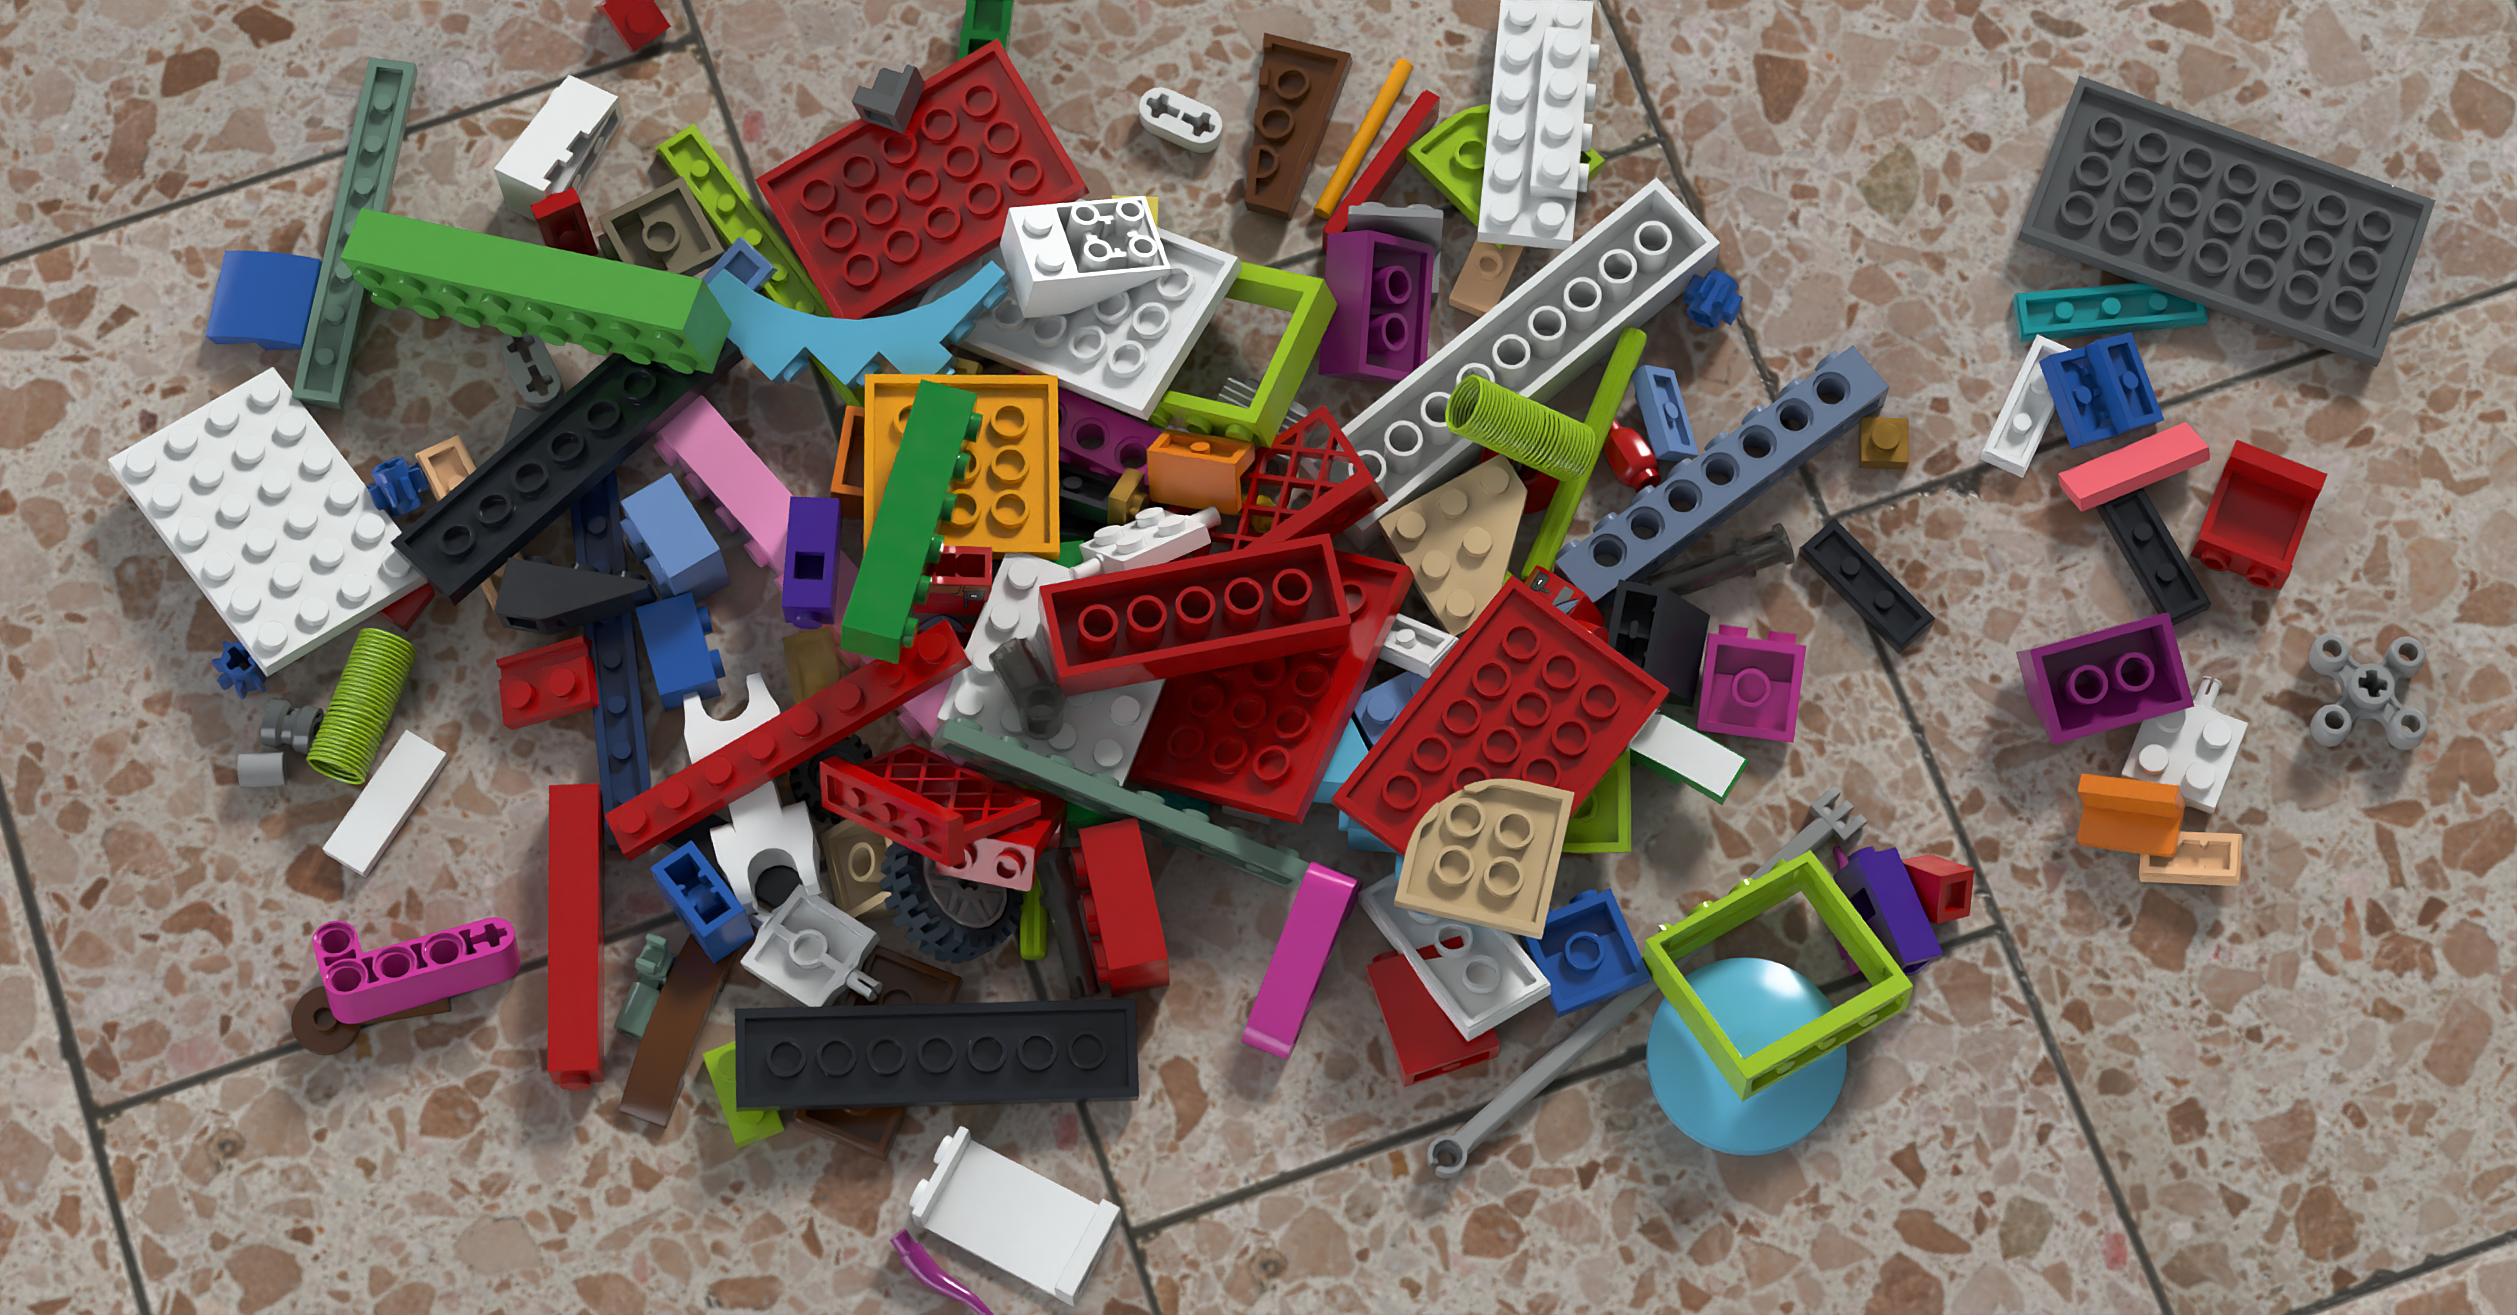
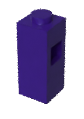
(812, 561)
(1890, 907)

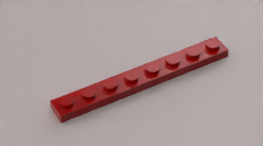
(786, 741)

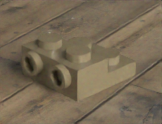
(661, 232)

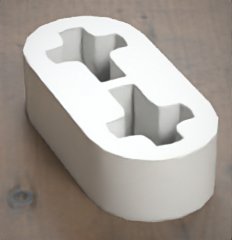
(1182, 116)

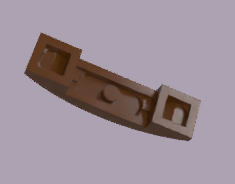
(673, 1034)

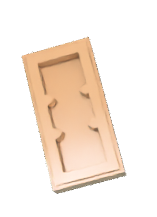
(1485, 277)
(2198, 860)

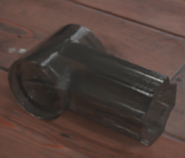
(1029, 686)

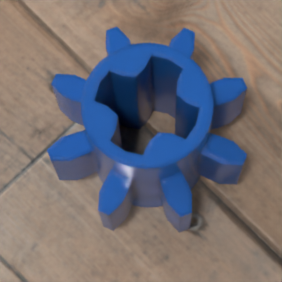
(1712, 299)
(397, 486)
(244, 681)

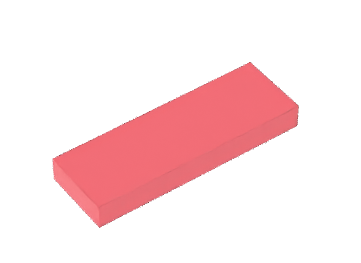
(2133, 466)

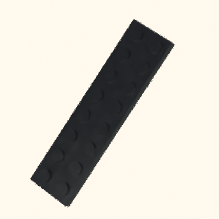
(548, 469)
(936, 1054)

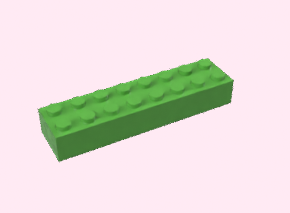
(537, 291)

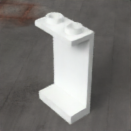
(1014, 1217)

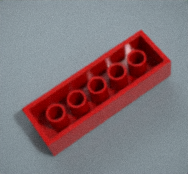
(1194, 615)

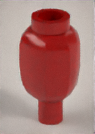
(1631, 458)

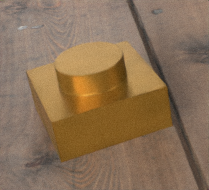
(1883, 443)
(1127, 498)

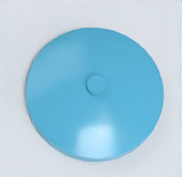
(1754, 1007)

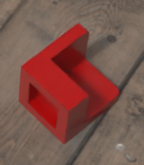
(1941, 887)

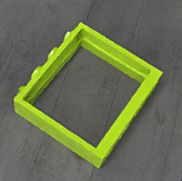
(1312, 309)
(1819, 1037)

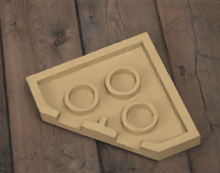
(1460, 540)

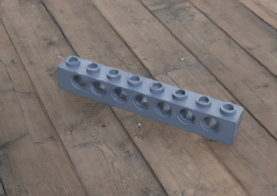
(1843, 375)

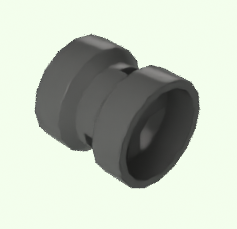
(290, 726)

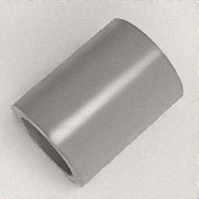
(262, 769)

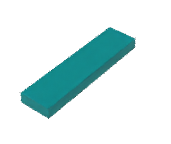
(2102, 311)

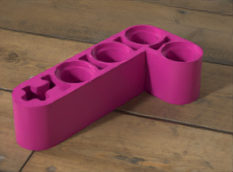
(1301, 959)
(411, 971)

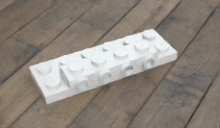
(1538, 123)

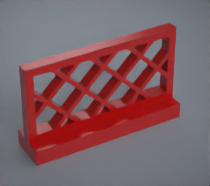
(1327, 513)
(923, 801)

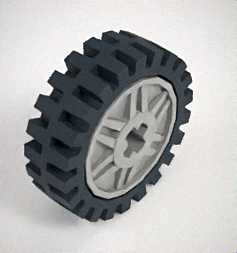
(945, 912)

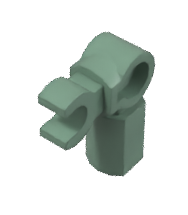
(640, 1001)

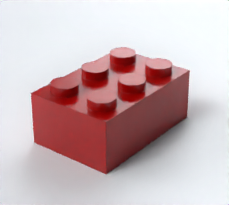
(1121, 908)

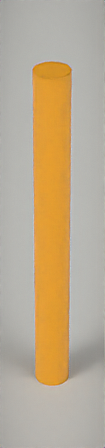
(1363, 138)

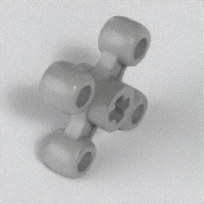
(2380, 682)

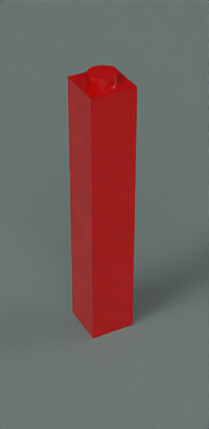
(576, 936)

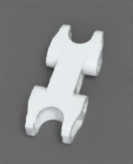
(761, 828)

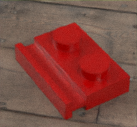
(547, 683)

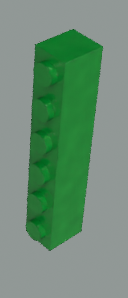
(910, 521)

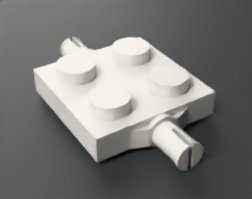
(1147, 541)
(2188, 749)
(811, 951)

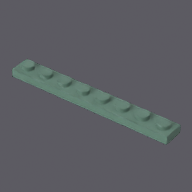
(367, 185)
(1104, 796)

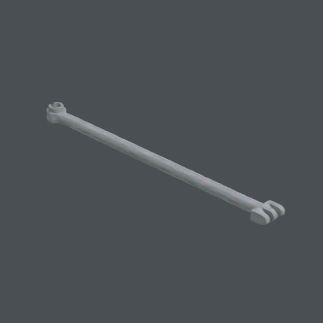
(1615, 1009)

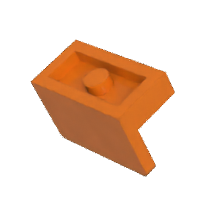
(1198, 470)
(2130, 815)

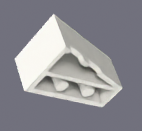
(559, 145)

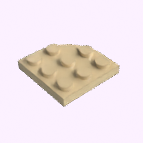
(1488, 856)

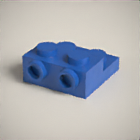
(1586, 953)

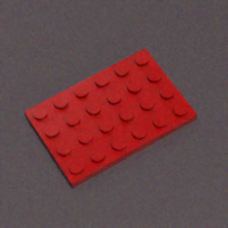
(899, 210)
(1511, 700)
(1270, 726)

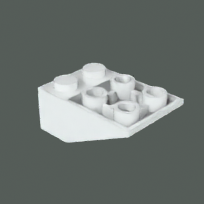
(1080, 253)

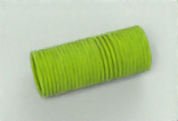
(1520, 428)
(366, 694)

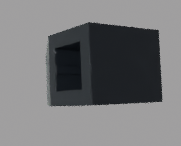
(559, 598)

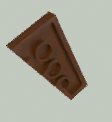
(1294, 108)

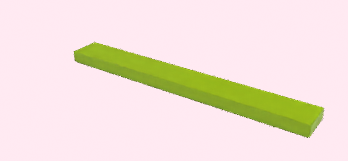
(736, 215)

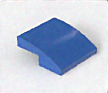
(264, 299)
(2101, 390)

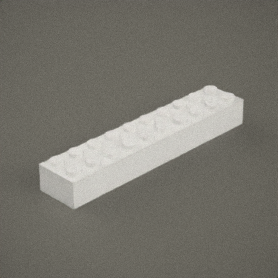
(1527, 344)

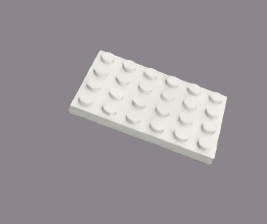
(1114, 349)
(268, 520)

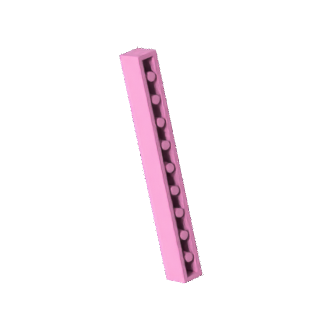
(758, 507)

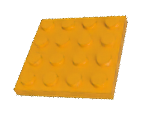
(1012, 469)

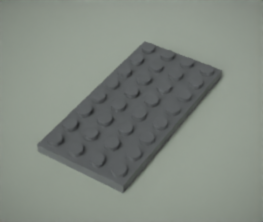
(2227, 221)

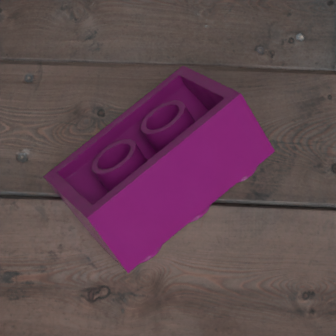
(1381, 308)
(2106, 678)

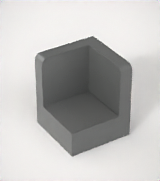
(891, 98)

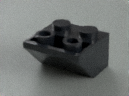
(1660, 636)

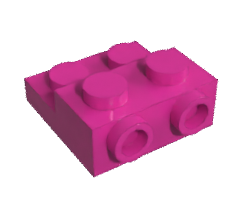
(1751, 684)

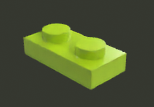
(744, 1125)

